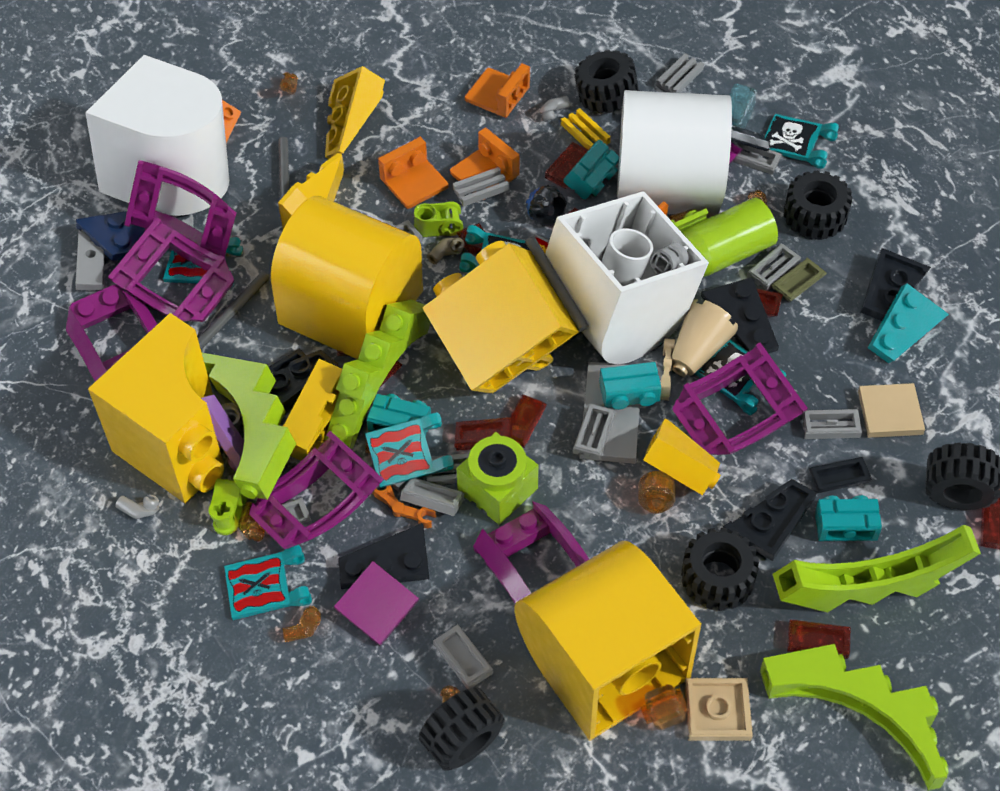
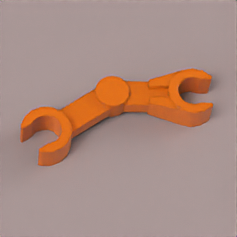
(399, 509)

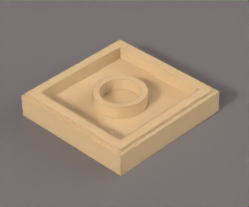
(891, 410)
(718, 709)

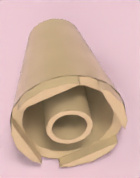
(701, 336)

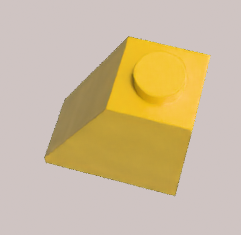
(682, 458)

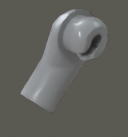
(138, 510)

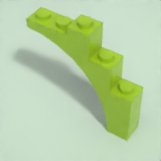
(362, 378)
(869, 581)
(903, 714)

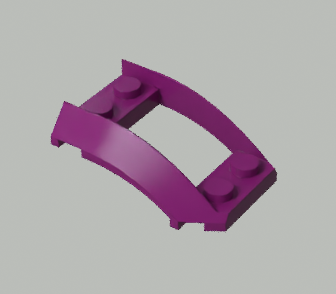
(145, 198)
(147, 253)
(96, 309)
(769, 382)
(330, 455)
(517, 535)

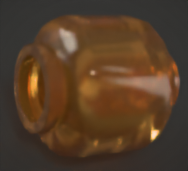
(656, 492)
(664, 707)

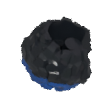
(546, 205)

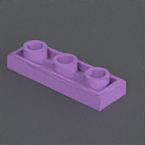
(225, 431)

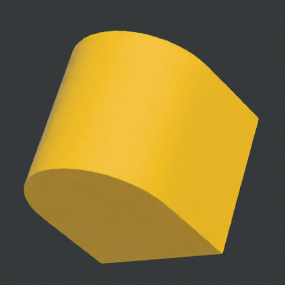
(340, 272)
(609, 635)

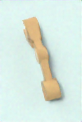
(668, 348)

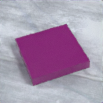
(376, 603)

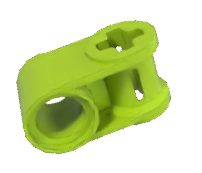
(436, 219)
(226, 506)

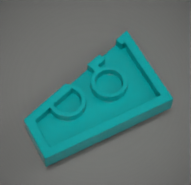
(905, 323)

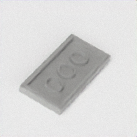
(623, 436)

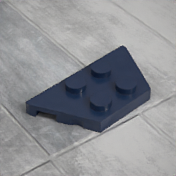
(111, 233)

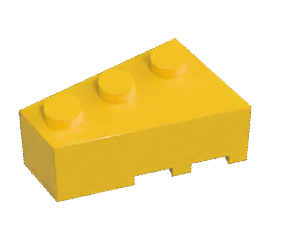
(314, 409)

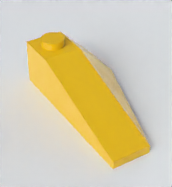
(351, 102)
(323, 184)

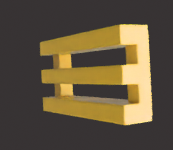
(588, 127)

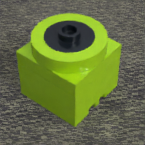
(497, 476)

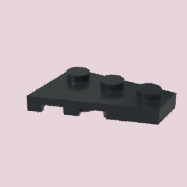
(888, 276)
(746, 309)
(299, 370)
(774, 519)
(399, 555)

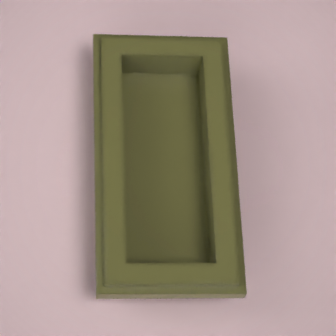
(798, 279)

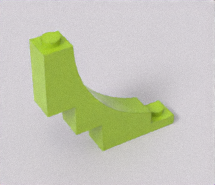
(265, 442)

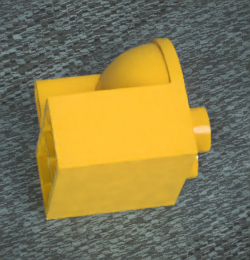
(499, 317)

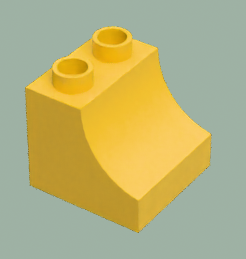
(156, 410)

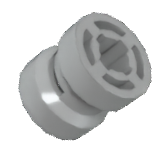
(668, 258)

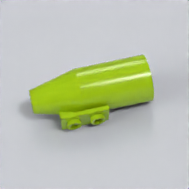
(730, 234)

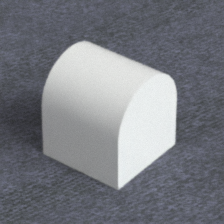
(165, 120)
(675, 149)
(608, 273)

